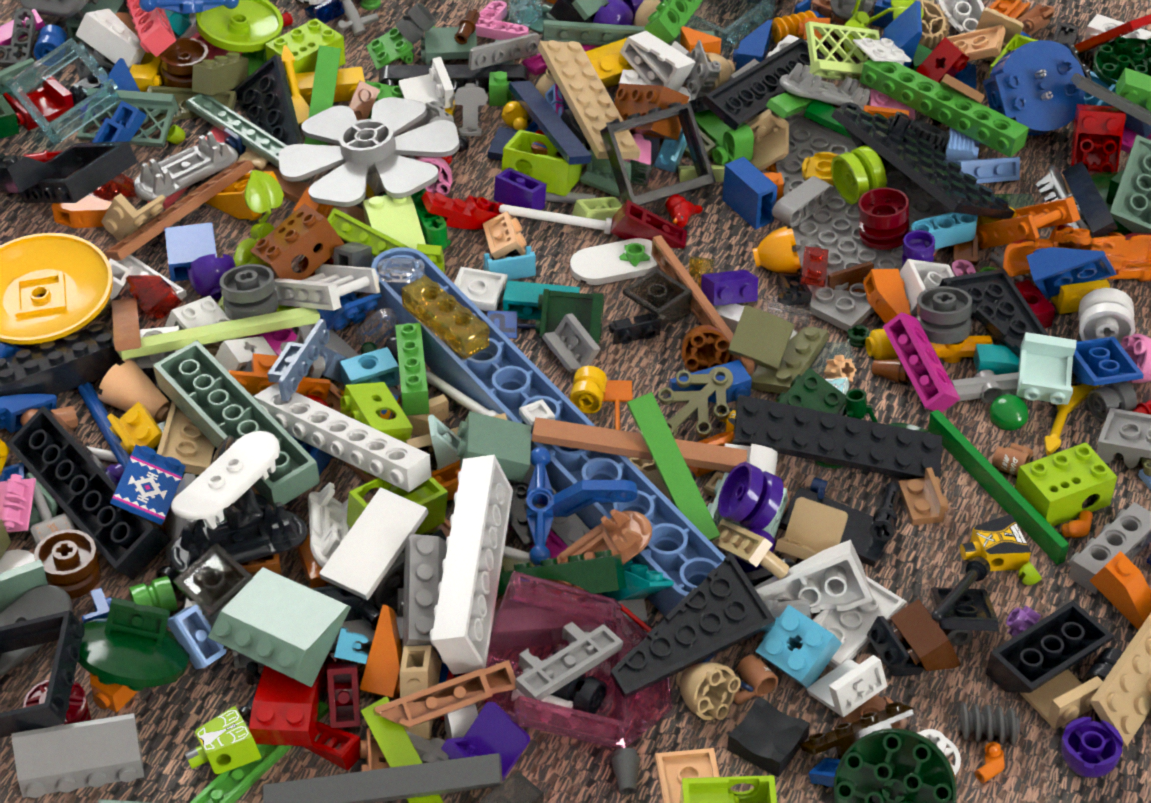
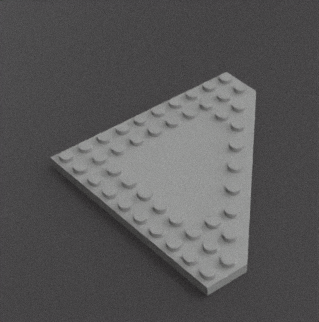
(837, 224)

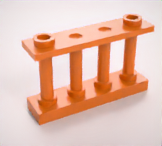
(1027, 222)

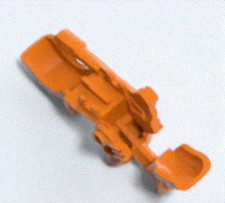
(1122, 251)

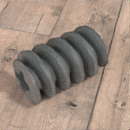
(988, 723)

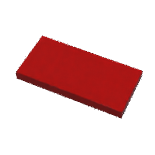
(1110, 35)

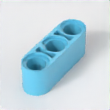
(948, 228)

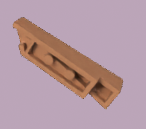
(449, 696)

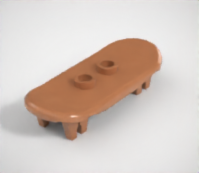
(623, 534)

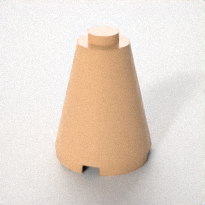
(129, 384)

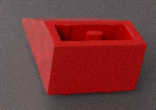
(1097, 137)

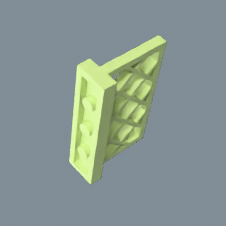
(829, 66)

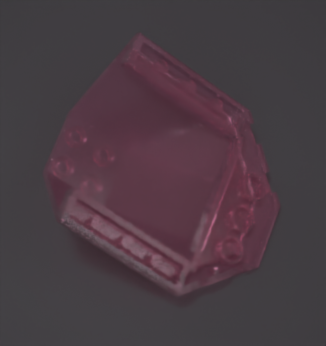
(534, 620)

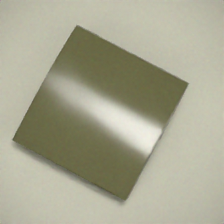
(761, 337)

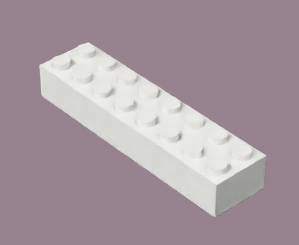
(472, 565)

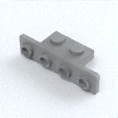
(503, 51)

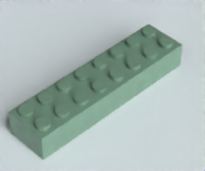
(225, 408)

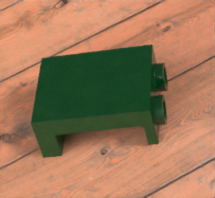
(585, 307)

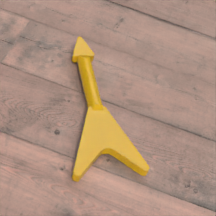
(300, 106)
(1079, 394)

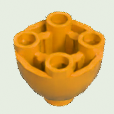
(776, 252)

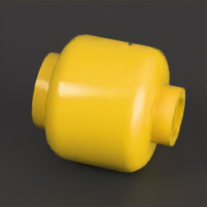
(879, 345)

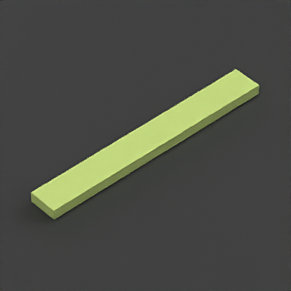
(223, 331)

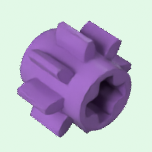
(1020, 620)

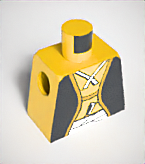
(999, 544)

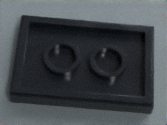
(970, 612)

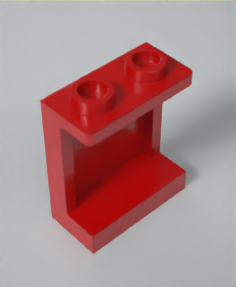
(50, 100)

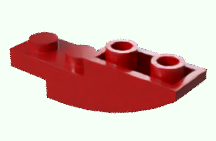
(461, 214)

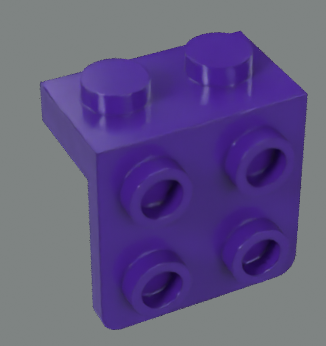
(490, 734)

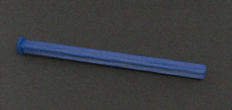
(100, 415)

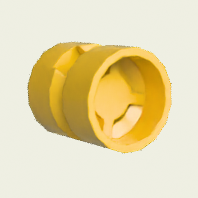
(588, 389)

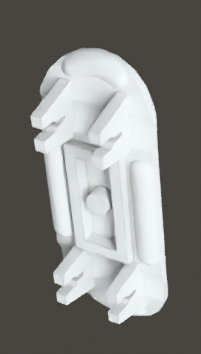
(228, 478)
(326, 523)

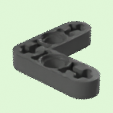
(13, 52)

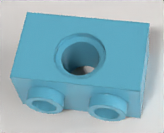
(371, 368)

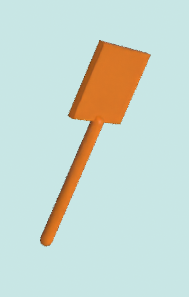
(617, 392)

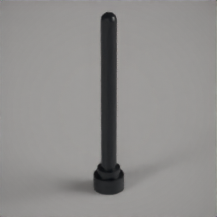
(976, 570)

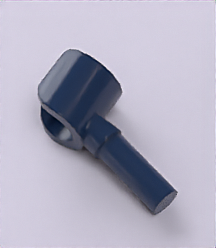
(818, 486)

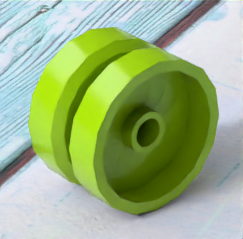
(857, 173)

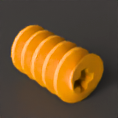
(788, 25)

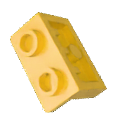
(136, 428)

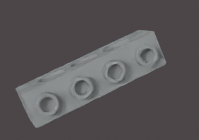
(1127, 534)

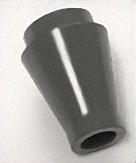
(626, 769)

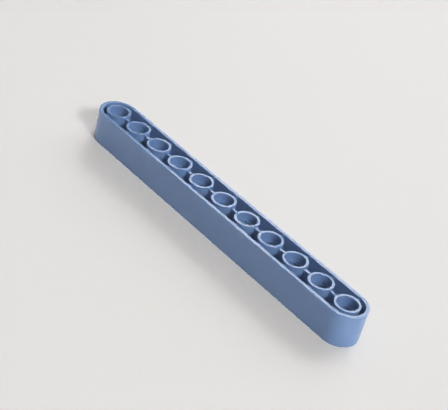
(505, 381)

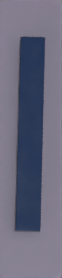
(550, 123)

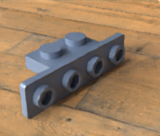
(296, 360)

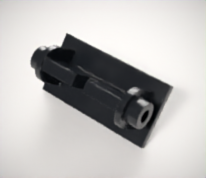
(645, 326)

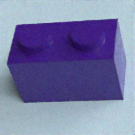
(519, 190)
(730, 287)

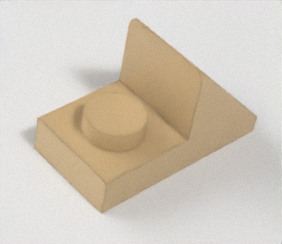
(438, 407)

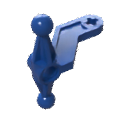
(186, 6)
(564, 502)

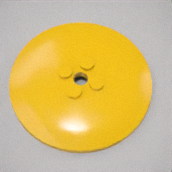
(62, 267)

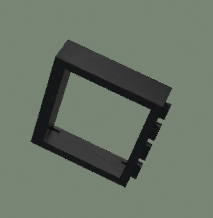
(693, 140)
(101, 164)
(37, 631)

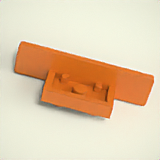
(258, 380)

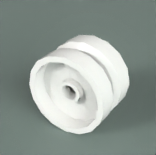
(1106, 314)

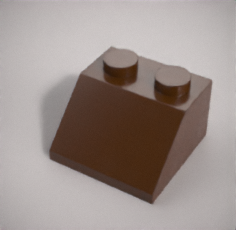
(924, 638)

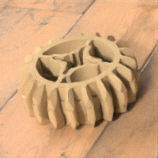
(933, 19)

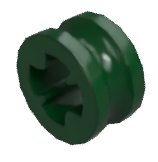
(854, 336)

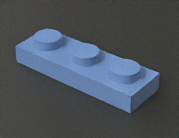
(992, 169)

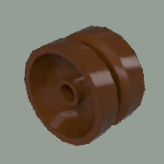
(179, 59)
(70, 561)

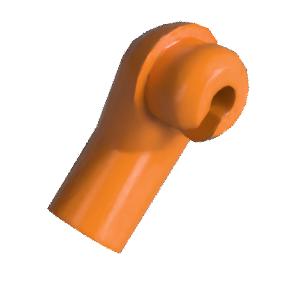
(1079, 527)
(993, 762)

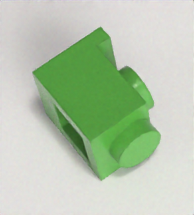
(499, 89)

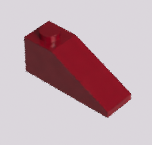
(636, 222)

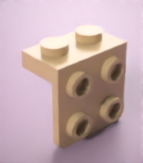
(993, 18)
(770, 139)
(124, 219)
(811, 529)
(1063, 698)

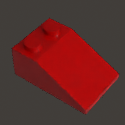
(285, 710)

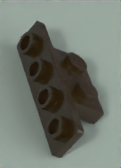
(848, 733)

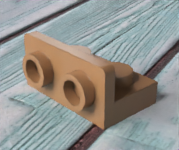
(924, 499)

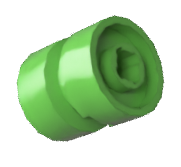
(157, 594)

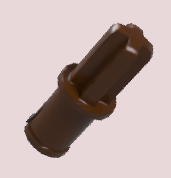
(467, 26)

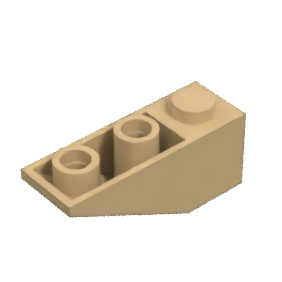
(419, 671)

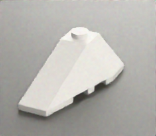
(962, 13)

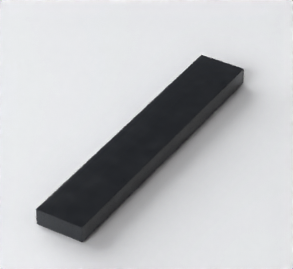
(1089, 200)

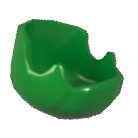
(1008, 412)

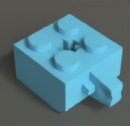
(792, 630)

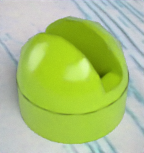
(176, 135)
(1029, 574)

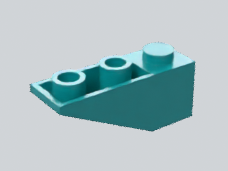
(639, 583)

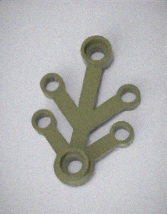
(698, 399)

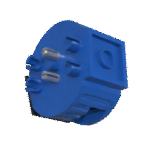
(1037, 86)

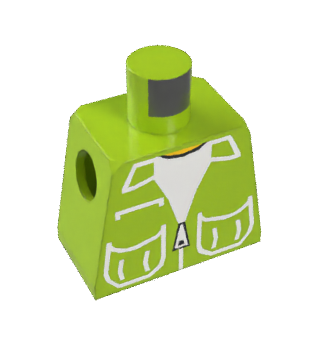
(224, 743)

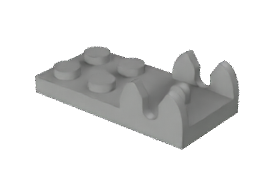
(1125, 434)

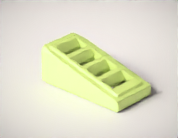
(597, 208)

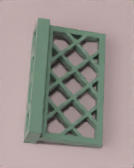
(146, 102)

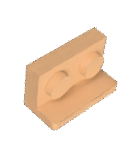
(504, 235)

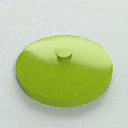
(241, 28)

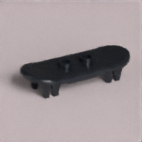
(270, 534)

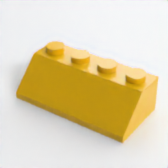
(609, 62)

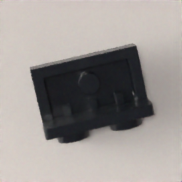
(891, 649)

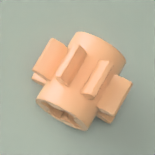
(840, 368)

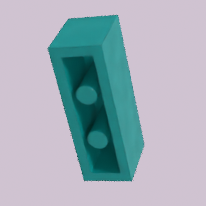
(524, 297)

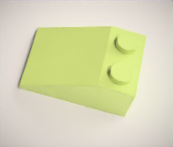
(394, 218)

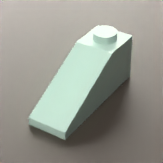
(444, 442)

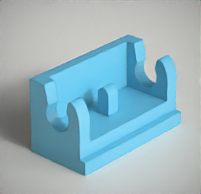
(671, 153)
(514, 267)
(347, 643)

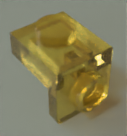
(700, 266)

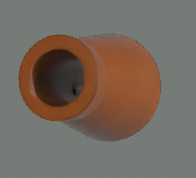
(890, 369)

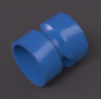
(49, 39)

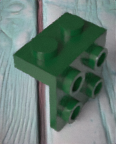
(813, 393)

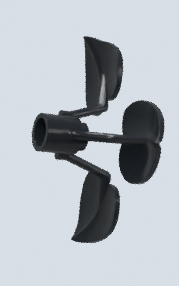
(247, 507)

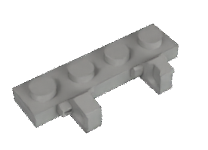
(581, 655)

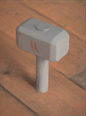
(49, 524)

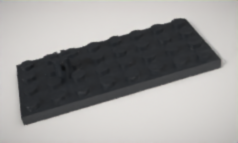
(922, 164)

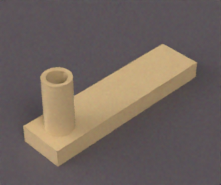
(749, 548)

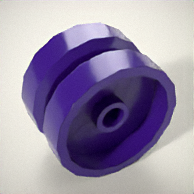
(750, 496)

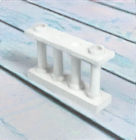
(326, 287)

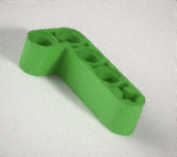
(739, 141)

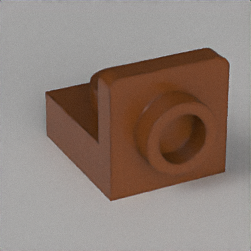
(966, 251)

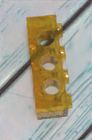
(445, 317)

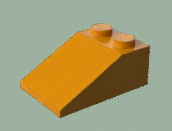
(232, 199)

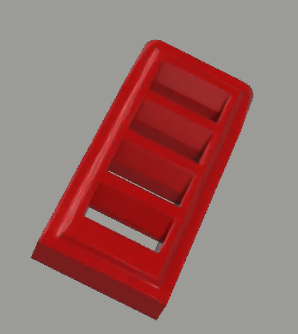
(345, 755)

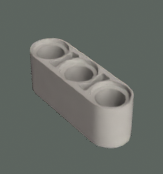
(803, 201)

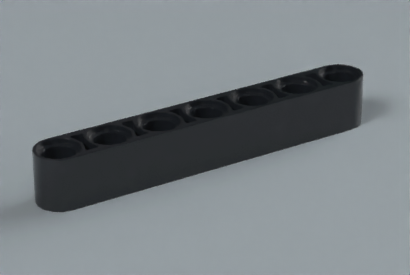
(458, 74)

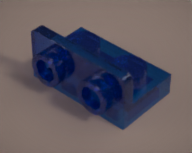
(326, 11)

